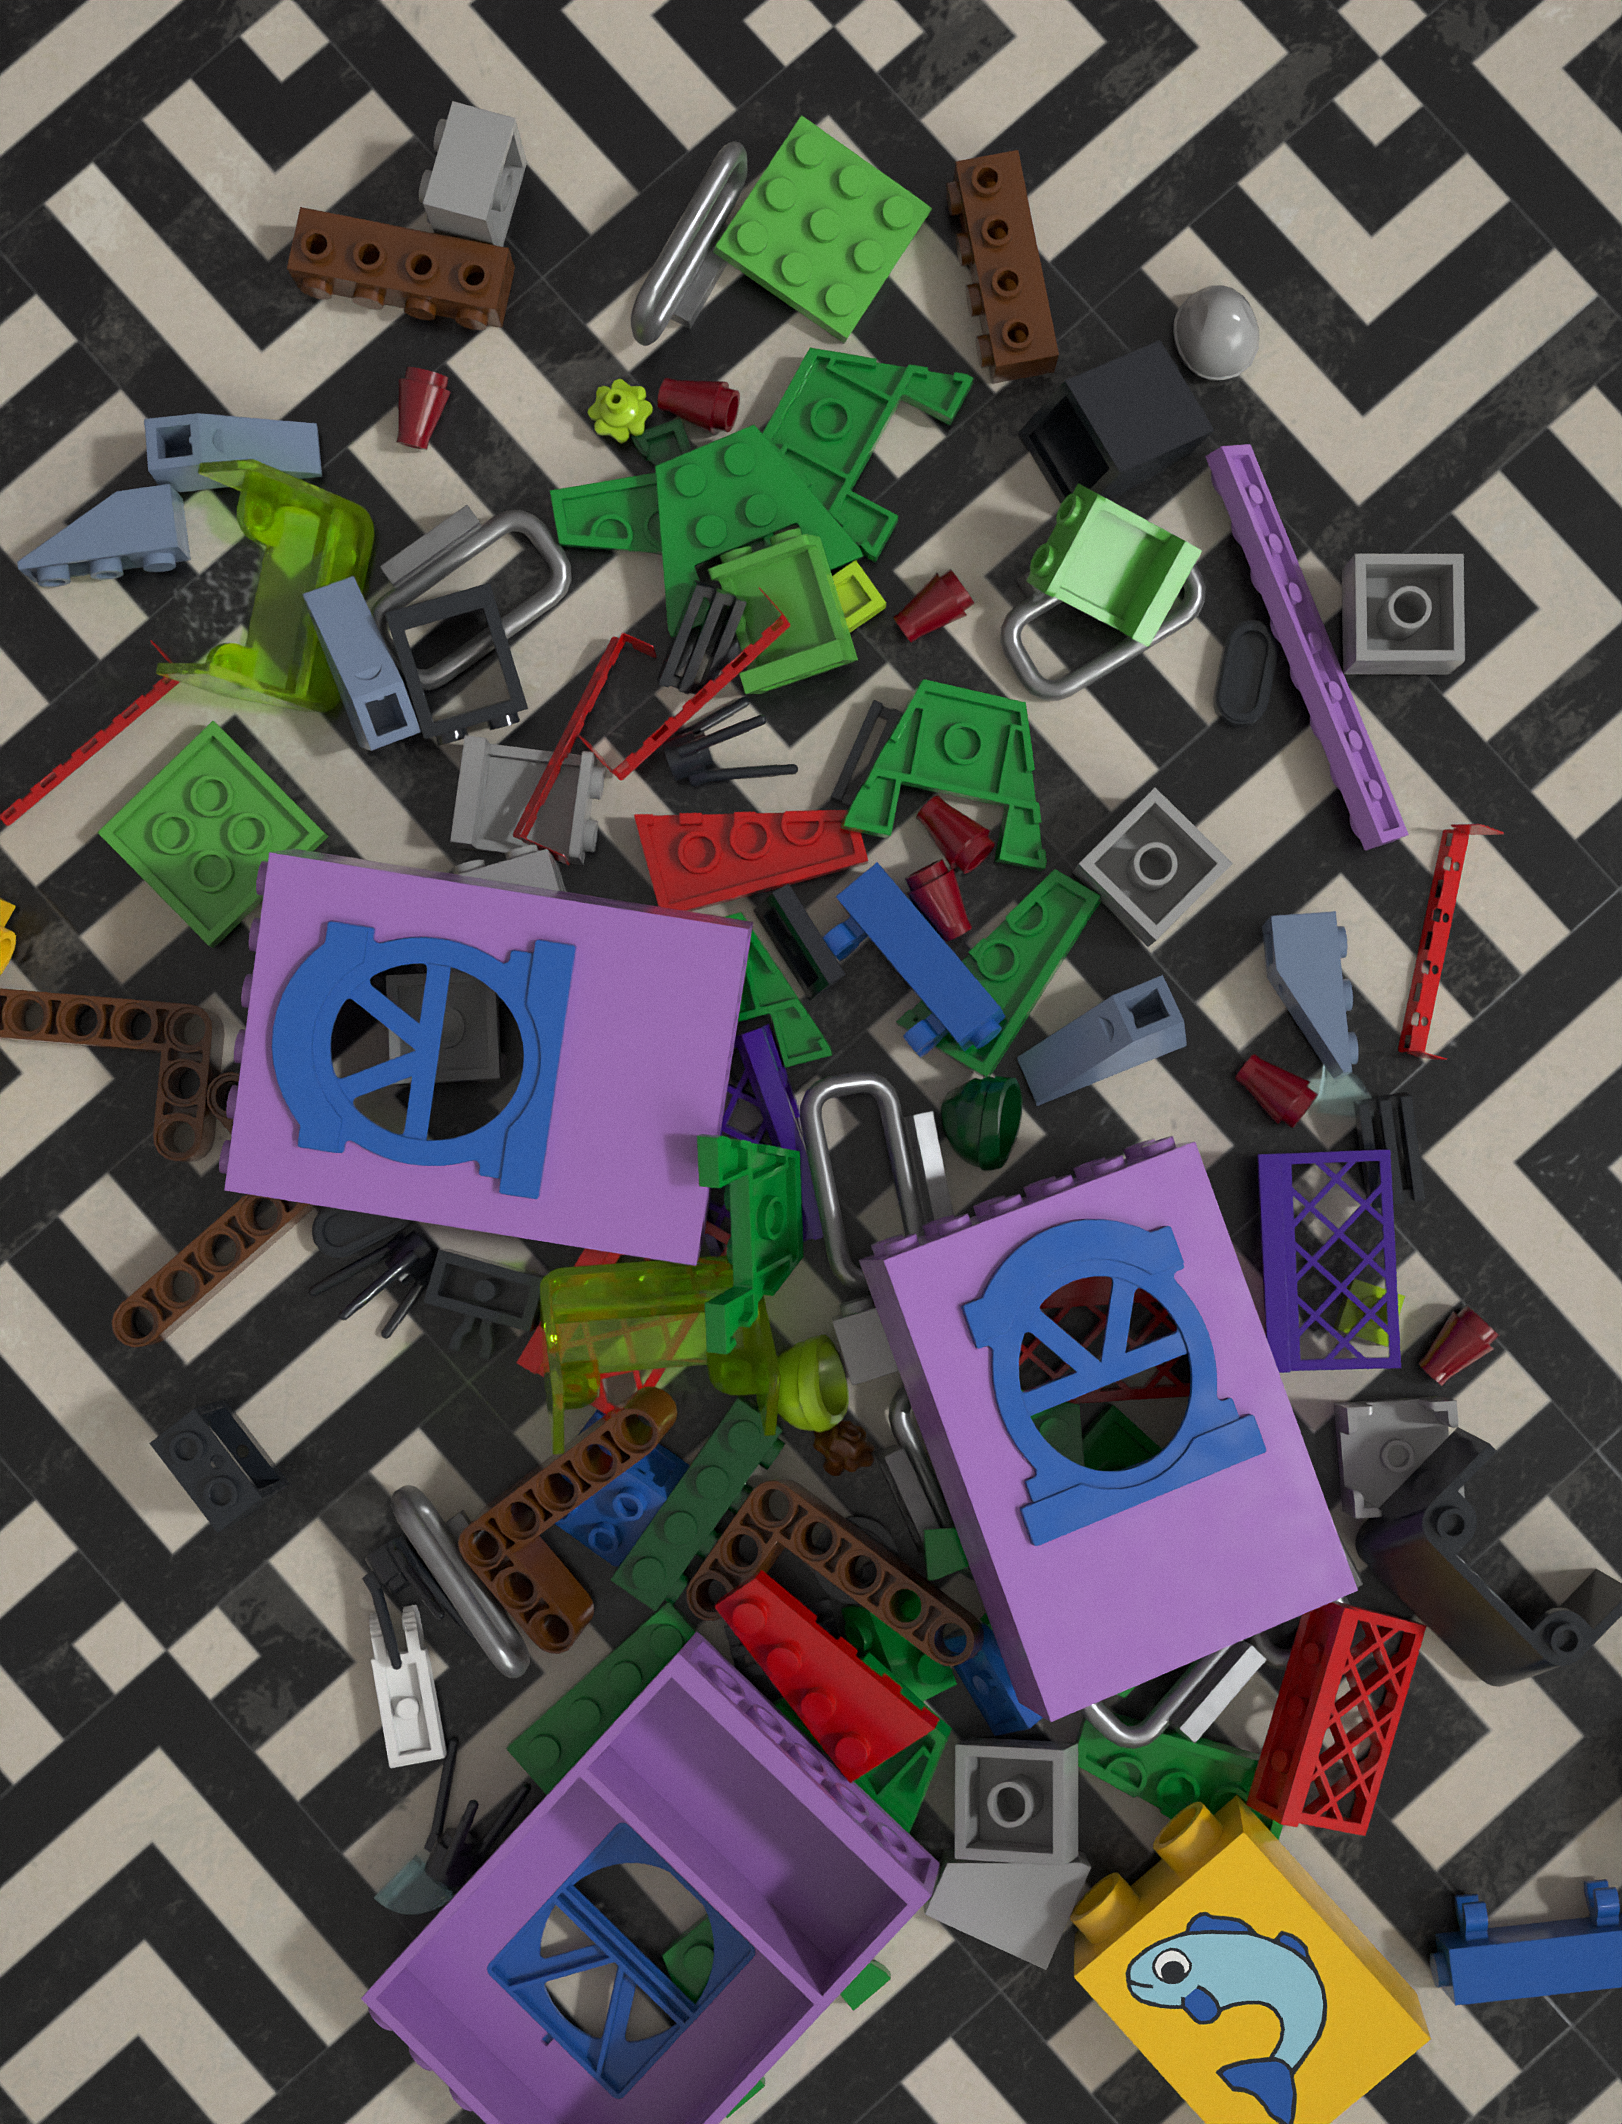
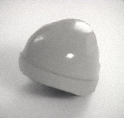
(1216, 333)

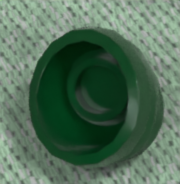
(983, 1120)

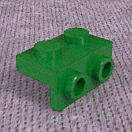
(896, 1653)

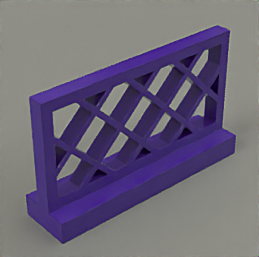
(780, 1119)
(1279, 1260)

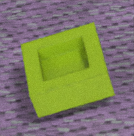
(857, 595)
(1350, 1313)

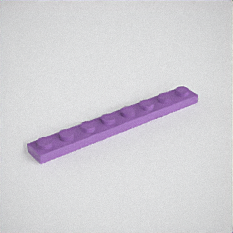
(1306, 645)

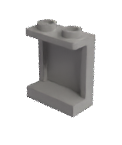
(497, 787)

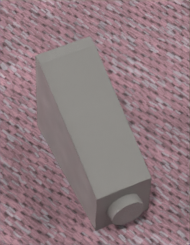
(1008, 1903)

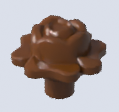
(844, 1448)

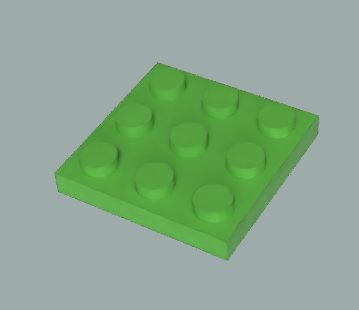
(822, 229)
(206, 831)

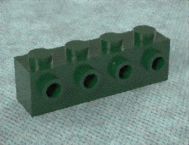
(689, 1516)

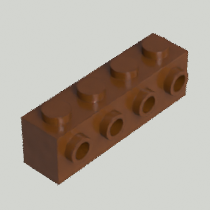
(1003, 266)
(401, 269)

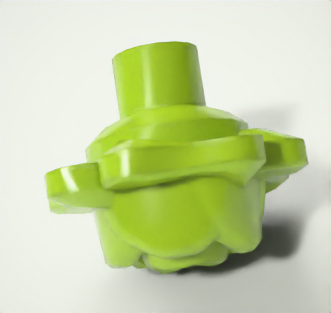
(620, 410)

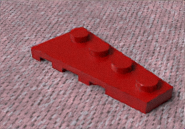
(727, 857)
(835, 1694)

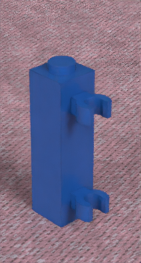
(921, 958)
(1530, 1958)

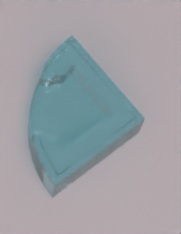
(1338, 1095)
(413, 1890)

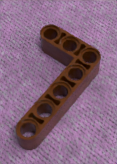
(114, 1032)
(199, 1256)
(517, 1529)
(835, 1565)

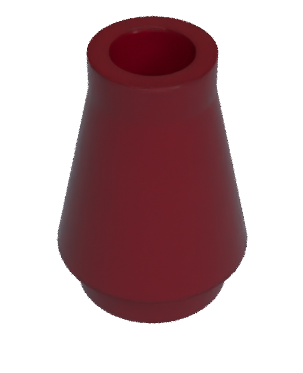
(702, 403)
(420, 406)
(934, 606)
(957, 836)
(939, 899)
(1277, 1090)
(1458, 1345)

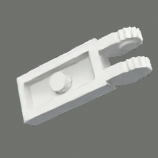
(407, 1696)

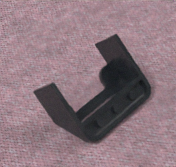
(1417, 1559)

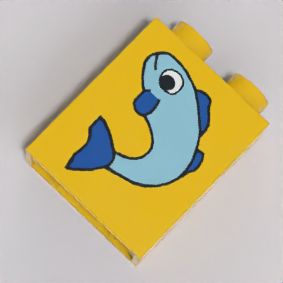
(1243, 1976)

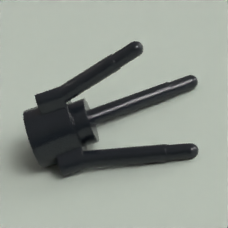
(691, 749)
(410, 1261)
(397, 1568)
(454, 1851)

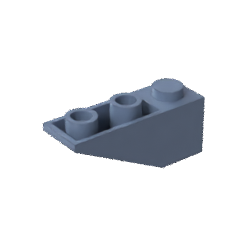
(184, 441)
(120, 533)
(361, 665)
(1306, 973)
(1105, 1041)

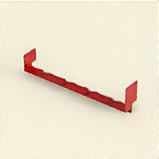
(694, 704)
(576, 724)
(90, 748)
(1439, 939)

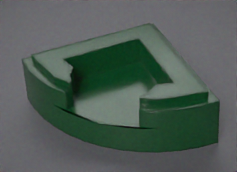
(662, 442)

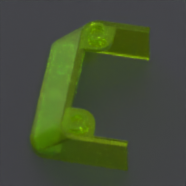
(309, 544)
(644, 1320)

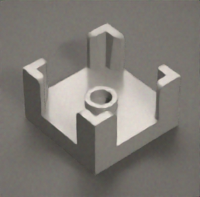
(469, 1032)
(1385, 1444)

